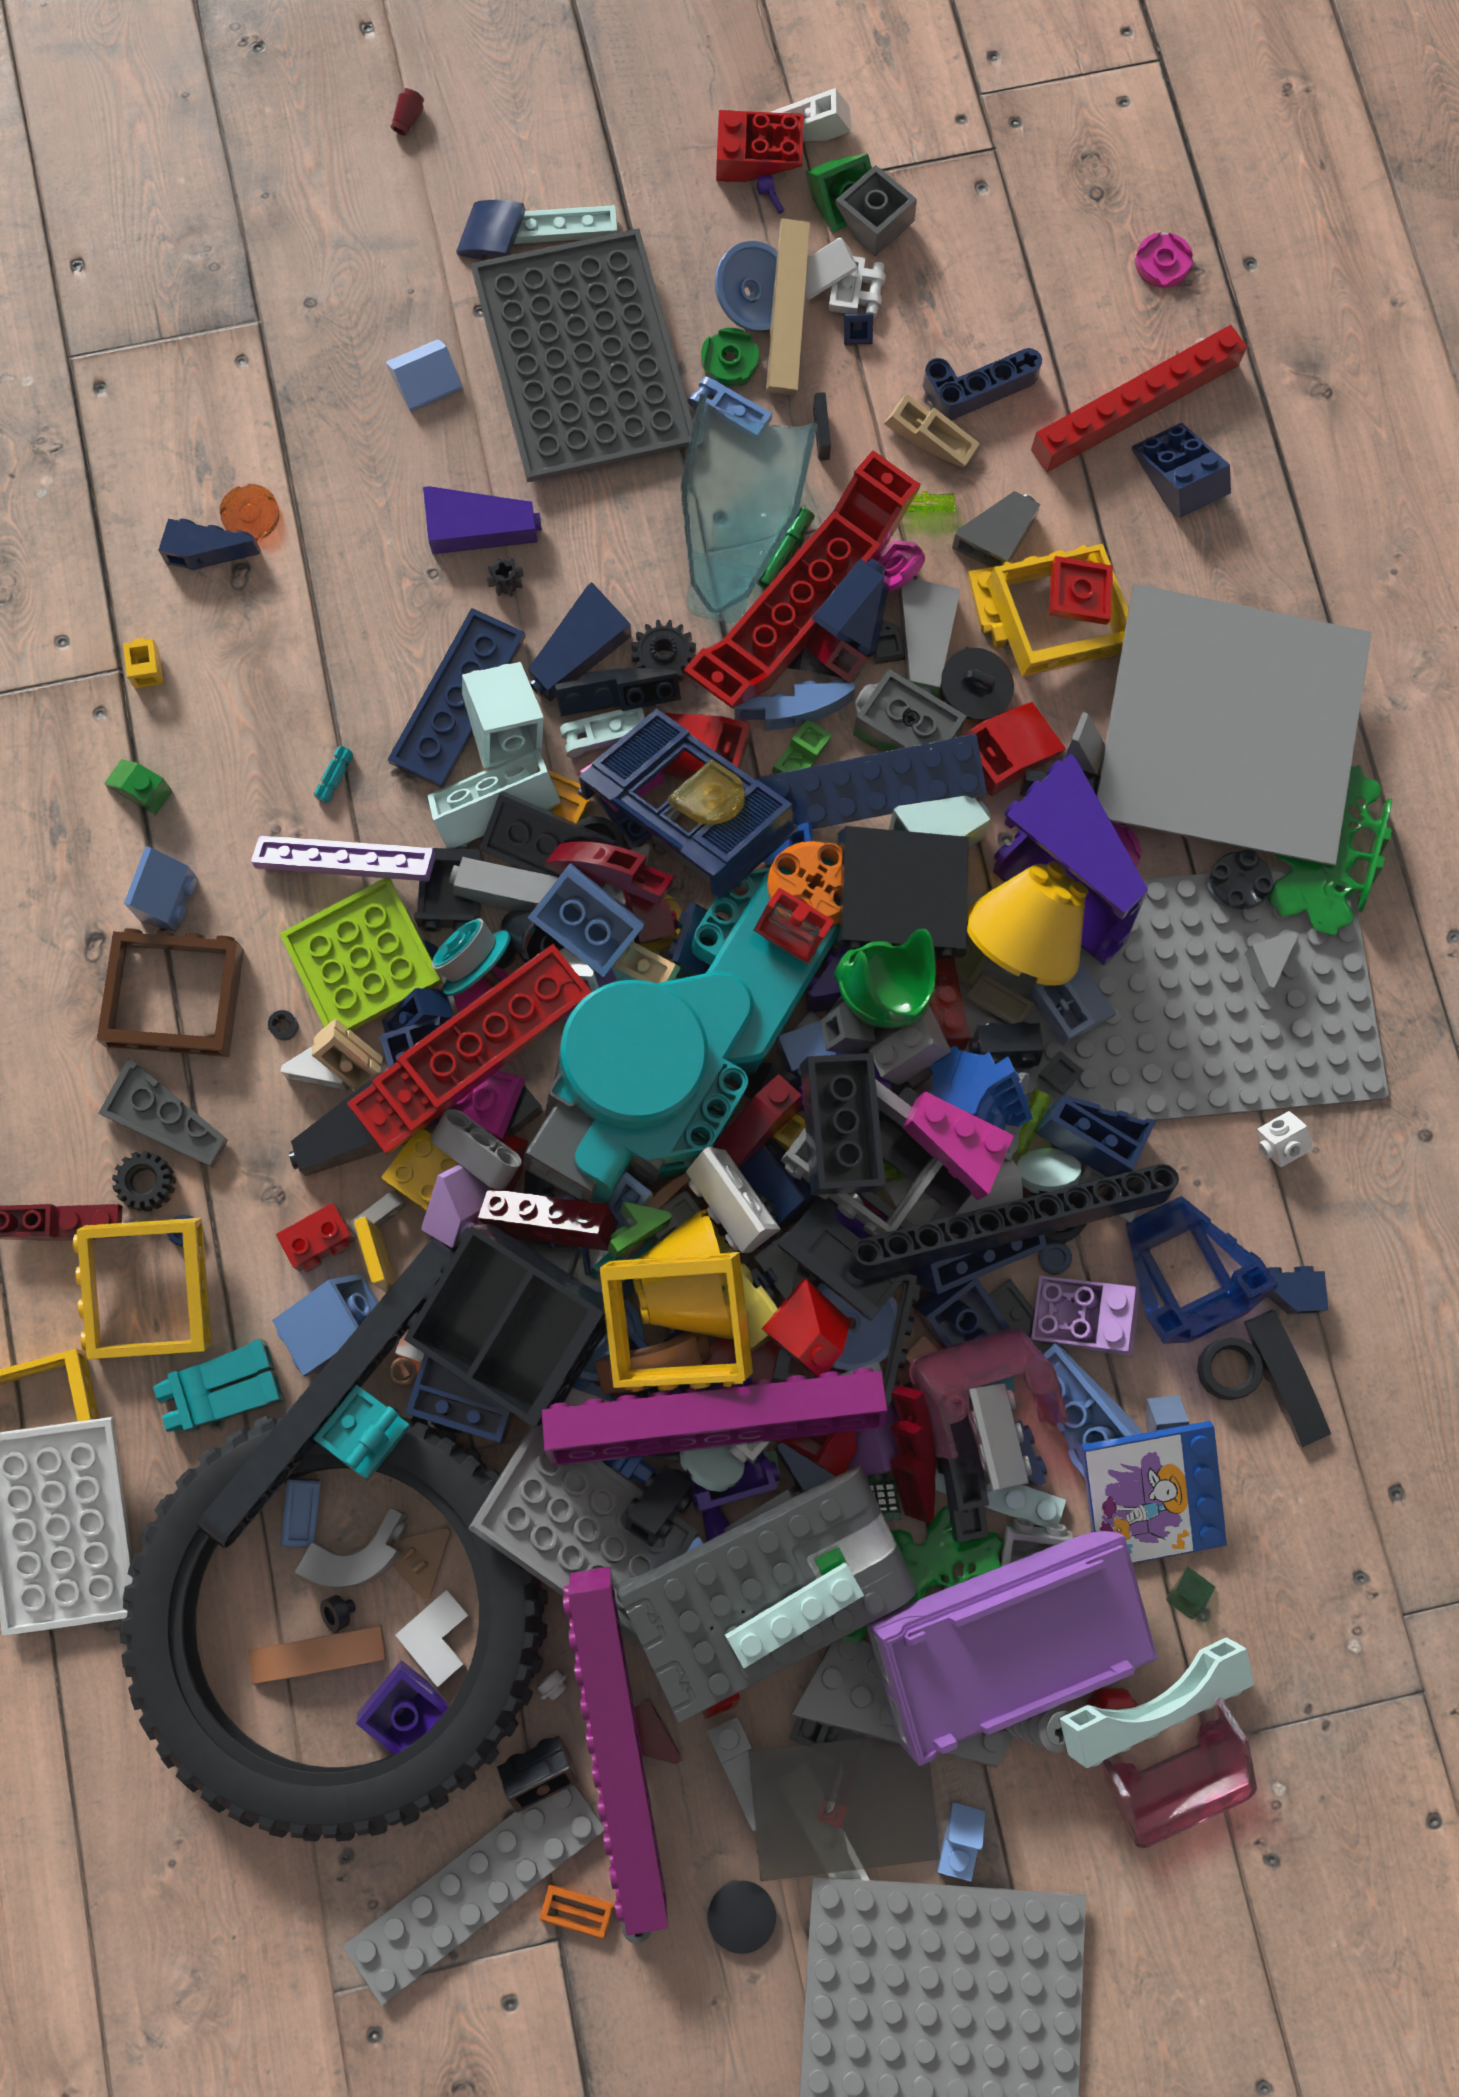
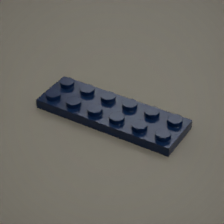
(441, 721)

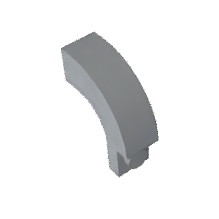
(335, 1570)

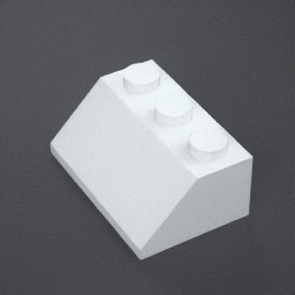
(731, 1200)

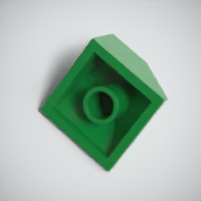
(831, 181)

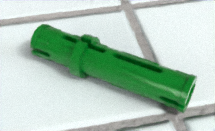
(792, 539)

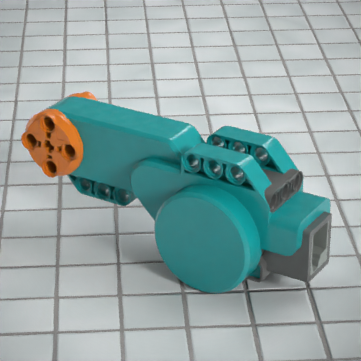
(650, 1060)

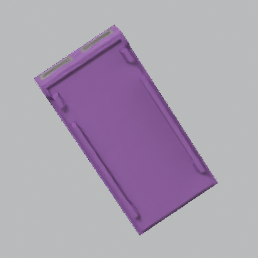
(1012, 1643)

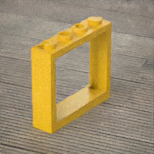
(1062, 655)
(195, 1281)
(78, 1376)
(670, 1377)

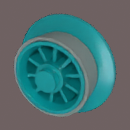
(470, 956)

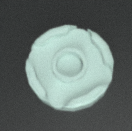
(1048, 1170)
(713, 1467)

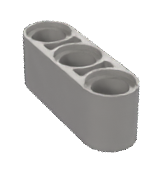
(476, 1149)

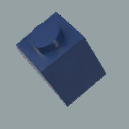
(418, 1007)

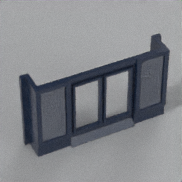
(720, 850)

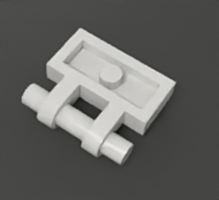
(847, 292)

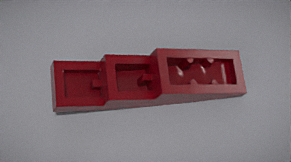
(915, 1460)

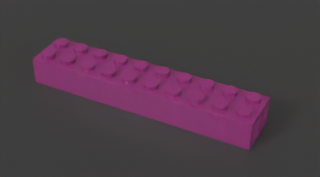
(714, 1417)
(615, 1751)

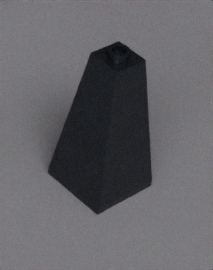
(333, 1140)

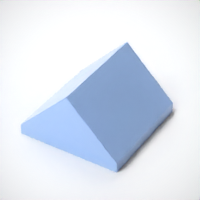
(425, 374)

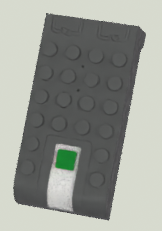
(718, 1586)

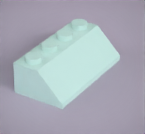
(466, 807)

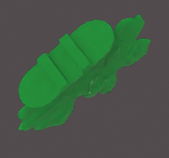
(1313, 884)
(939, 1558)

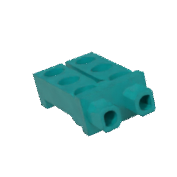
(194, 1388)

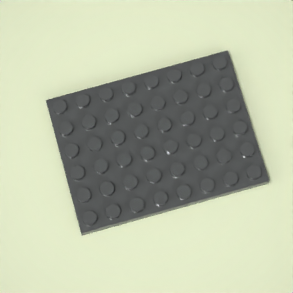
(583, 354)

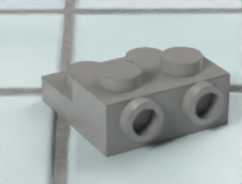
(1024, 1539)

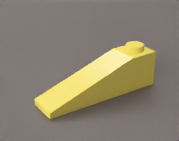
(757, 1301)

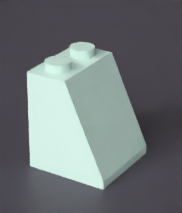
(502, 713)
(945, 816)

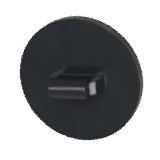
(977, 683)

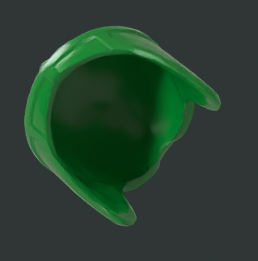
(888, 982)

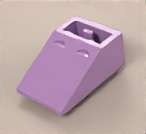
(1086, 1315)

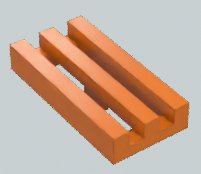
(582, 1898)

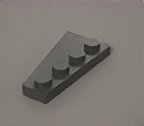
(156, 1113)

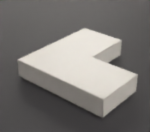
(426, 1634)

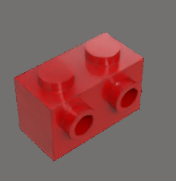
(315, 1238)

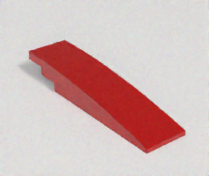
(468, 1049)

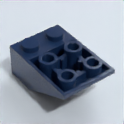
(1183, 469)

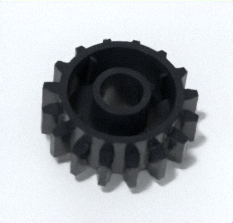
(663, 639)

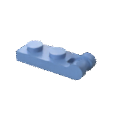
(729, 401)

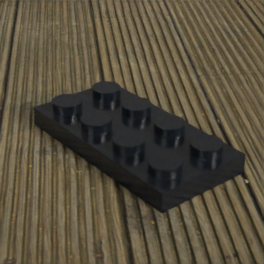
(530, 834)

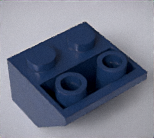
(681, 949)

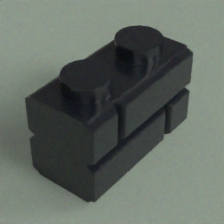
(537, 1773)

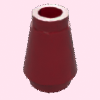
(407, 109)

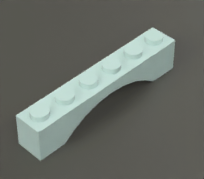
(1100, 1733)

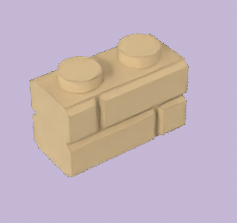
(346, 1055)

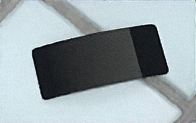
(809, 662)

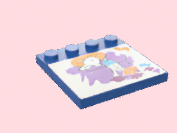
(1157, 1490)

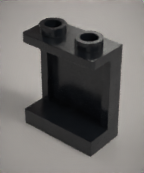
(436, 901)

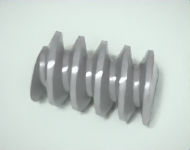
(1042, 1730)

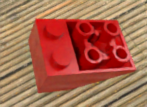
(757, 144)
(721, 734)
(1014, 744)

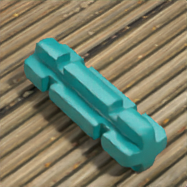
(333, 774)

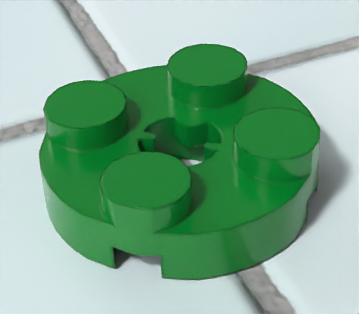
(730, 372)

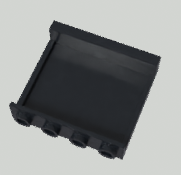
(901, 885)

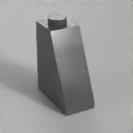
(998, 531)

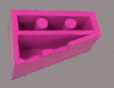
(960, 1141)

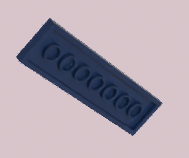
(881, 781)

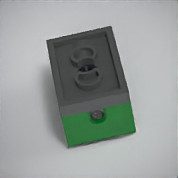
(903, 715)

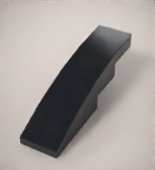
(1287, 1378)

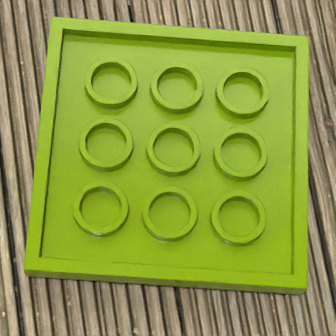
(360, 956)

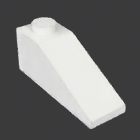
(824, 115)

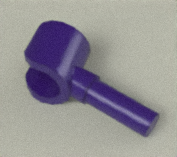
(766, 185)

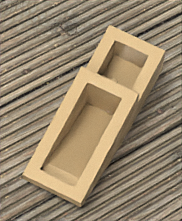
(931, 432)

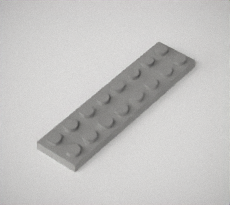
(471, 1891)

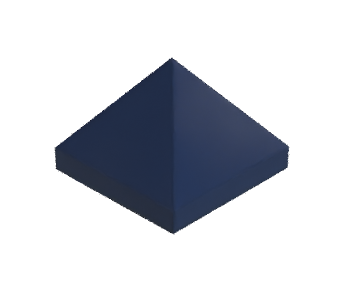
(858, 329)

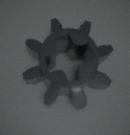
(508, 569)

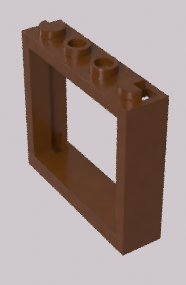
(165, 1042)

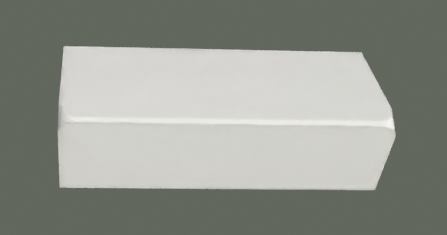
(828, 267)

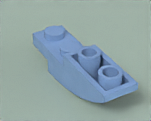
(808, 702)

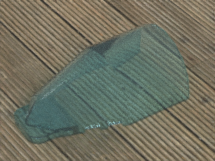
(737, 504)

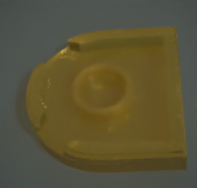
(710, 795)

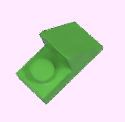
(644, 1224)

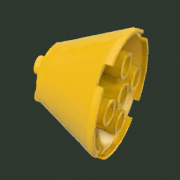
(1032, 924)
(687, 1301)

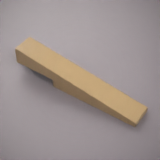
(788, 307)

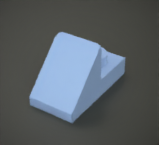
(961, 1841)

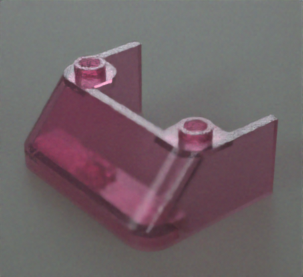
(953, 1370)
(1187, 1785)

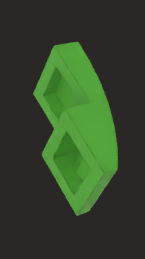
(803, 749)

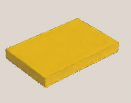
(375, 1254)

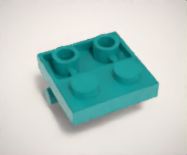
(362, 1432)

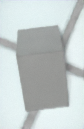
(1269, 959)

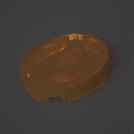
(250, 510)

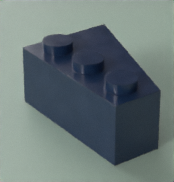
(1095, 1135)
(768, 1177)

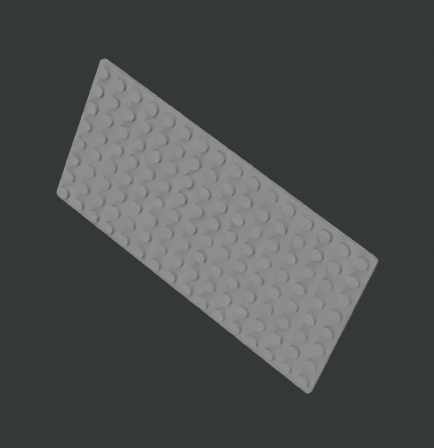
(1193, 1023)

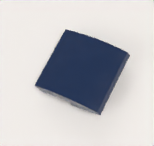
(491, 229)

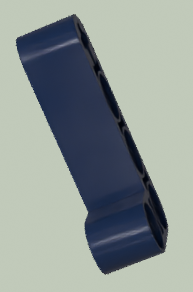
(1018, 369)

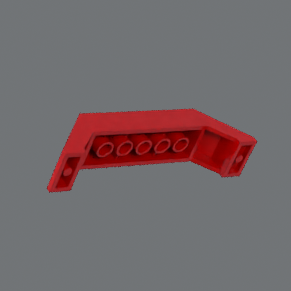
(781, 618)

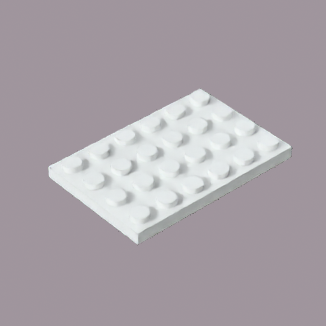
(62, 1527)

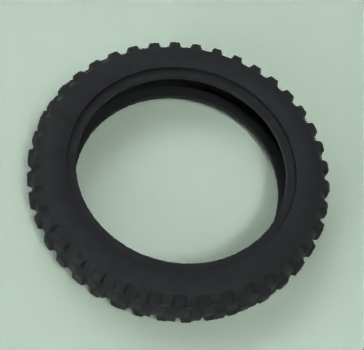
(282, 1792)

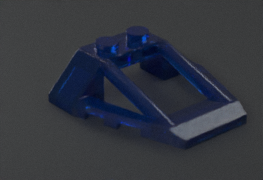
(1231, 1301)

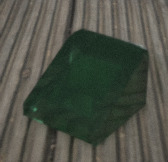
(1190, 1593)

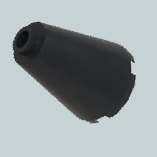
(526, 936)

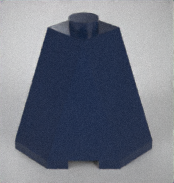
(857, 606)

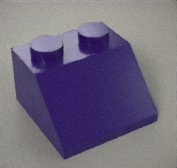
(401, 1709)

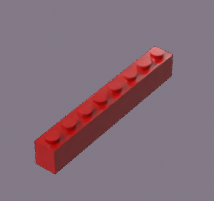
(1138, 398)

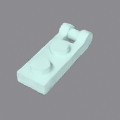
(600, 730)

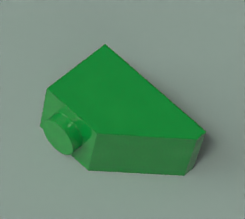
(139, 785)

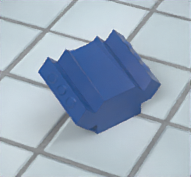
(981, 1087)

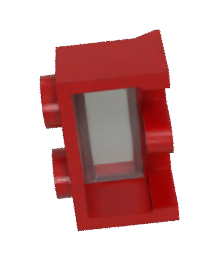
(793, 925)

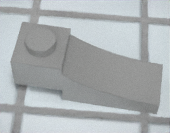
(733, 1752)

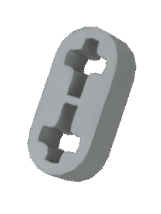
(381, 1210)

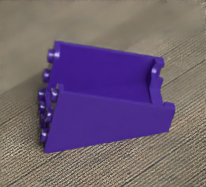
(1068, 826)

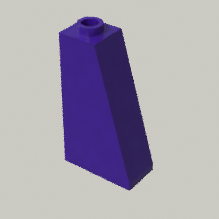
(477, 520)

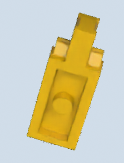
(985, 608)

